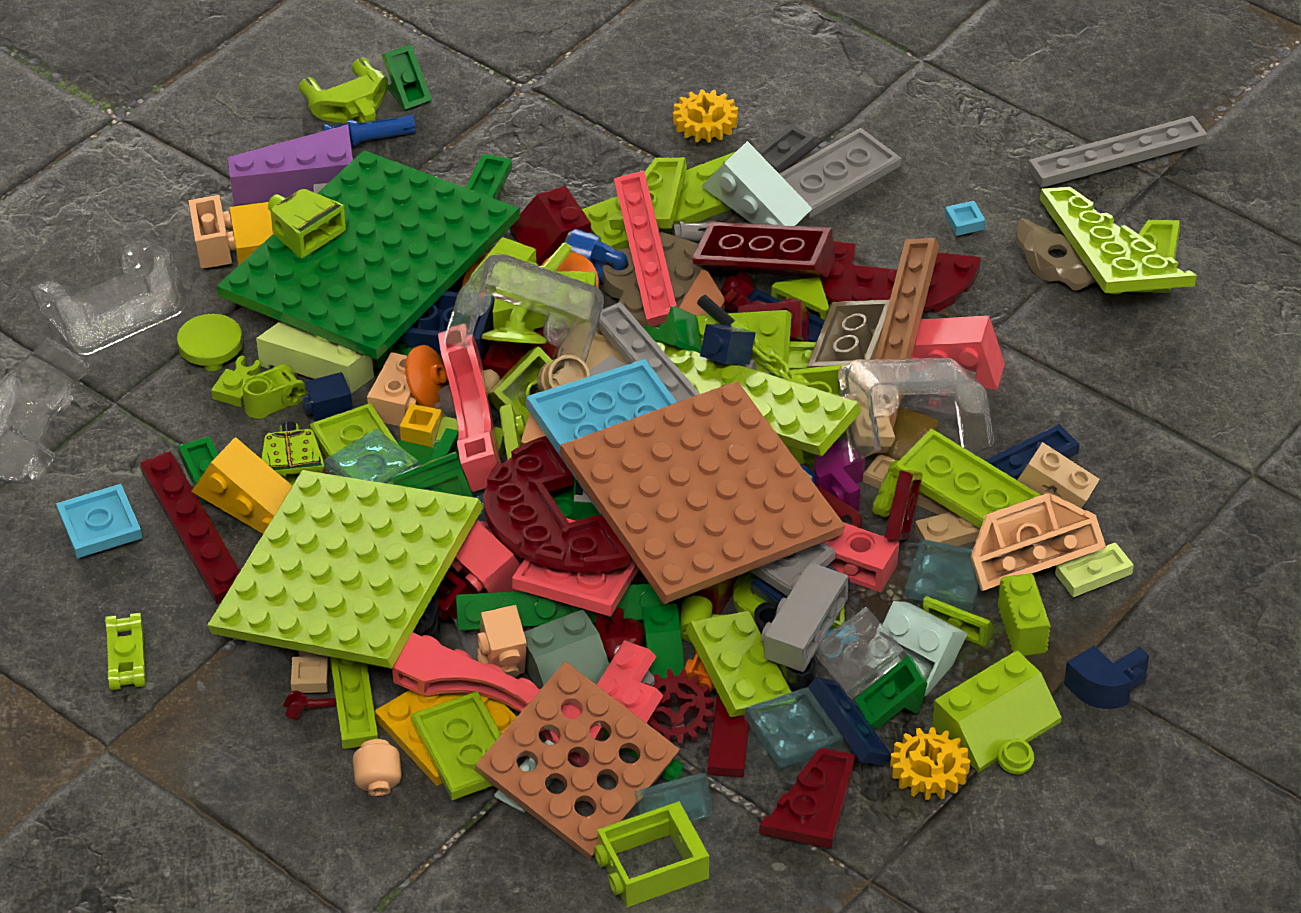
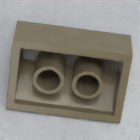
(849, 333)

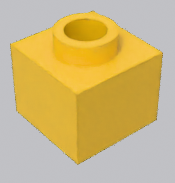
(420, 425)

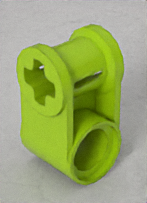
(271, 390)

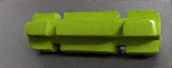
(884, 500)

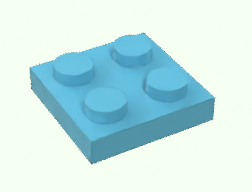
(99, 521)

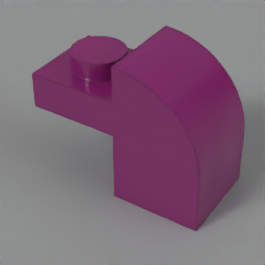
(838, 474)

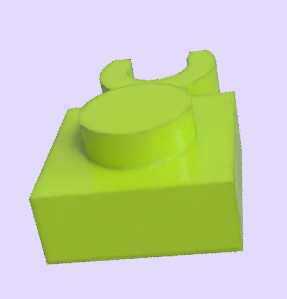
(230, 384)

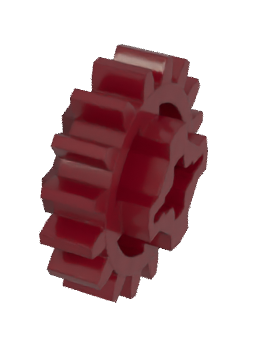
(689, 707)

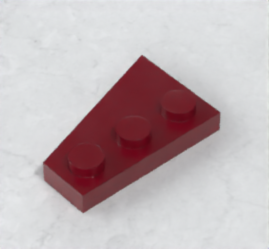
(815, 801)

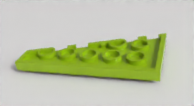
(1113, 255)

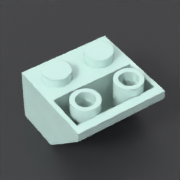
(926, 639)

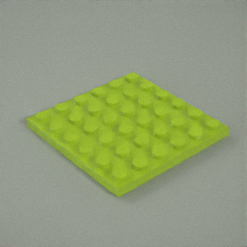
(346, 568)

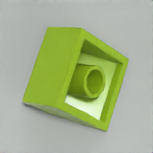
(519, 382)

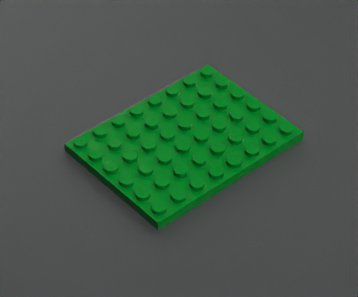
(396, 258)

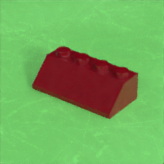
(766, 249)

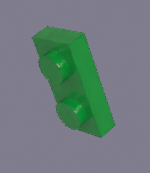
(197, 457)

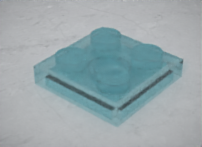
(370, 459)
(943, 574)
(793, 727)

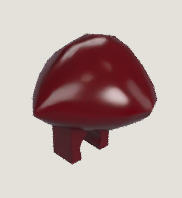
(617, 630)

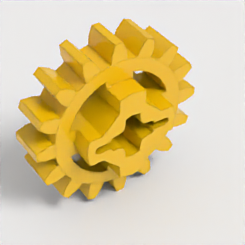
(705, 115)
(930, 763)

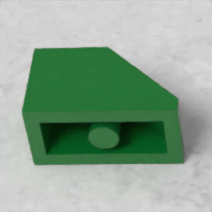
(663, 638)

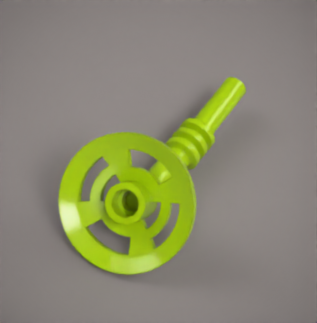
(515, 329)

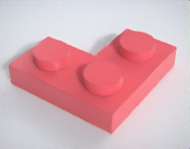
(624, 679)

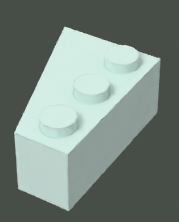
(756, 190)

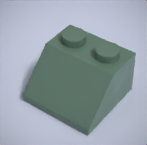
(562, 640)

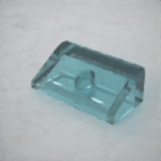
(690, 791)

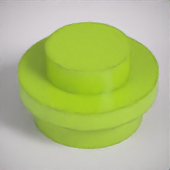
(1016, 756)

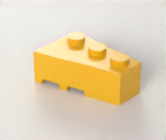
(243, 486)

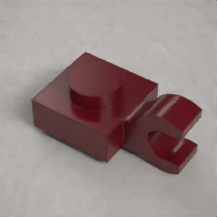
(736, 290)

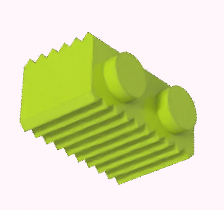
(1023, 614)

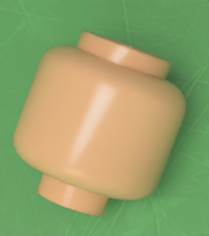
(377, 767)

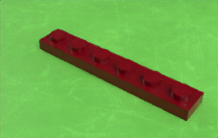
(191, 524)

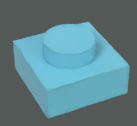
(965, 218)

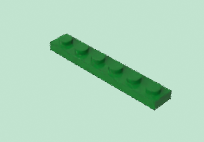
(537, 610)

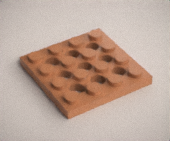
(574, 735)

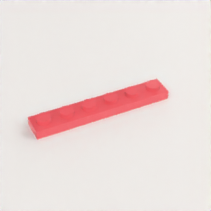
(645, 246)

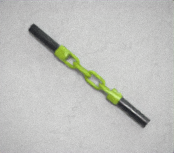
(723, 318)

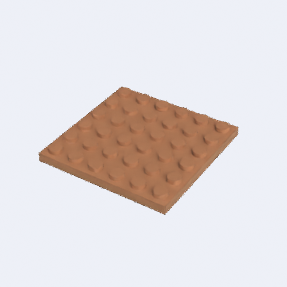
(701, 491)

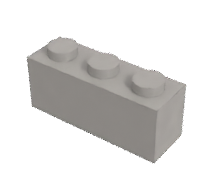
(805, 616)

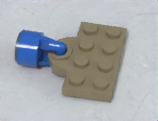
(618, 273)

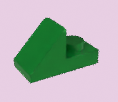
(406, 76)
(679, 330)
(897, 689)

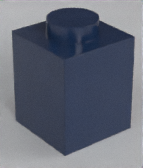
(727, 344)
(326, 396)

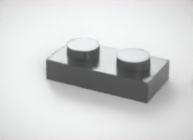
(787, 147)

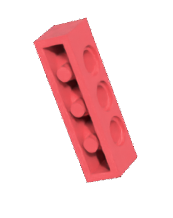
(864, 557)

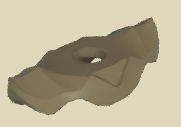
(1038, 242)

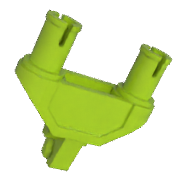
(350, 100)

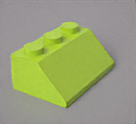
(996, 706)

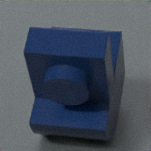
(1105, 683)

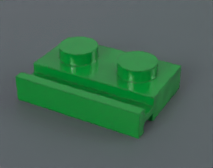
(438, 475)

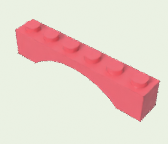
(476, 429)
(435, 669)

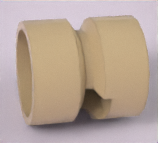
(561, 371)

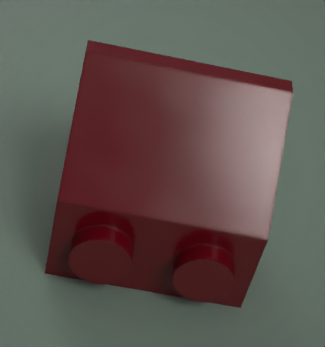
(548, 222)

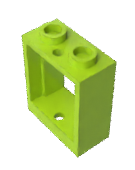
(644, 829)

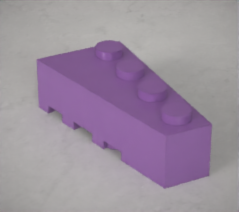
(289, 166)

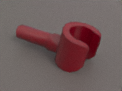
(298, 701)

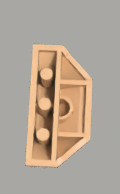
(1033, 538)

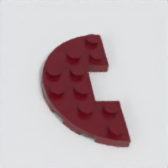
(852, 282)
(533, 525)

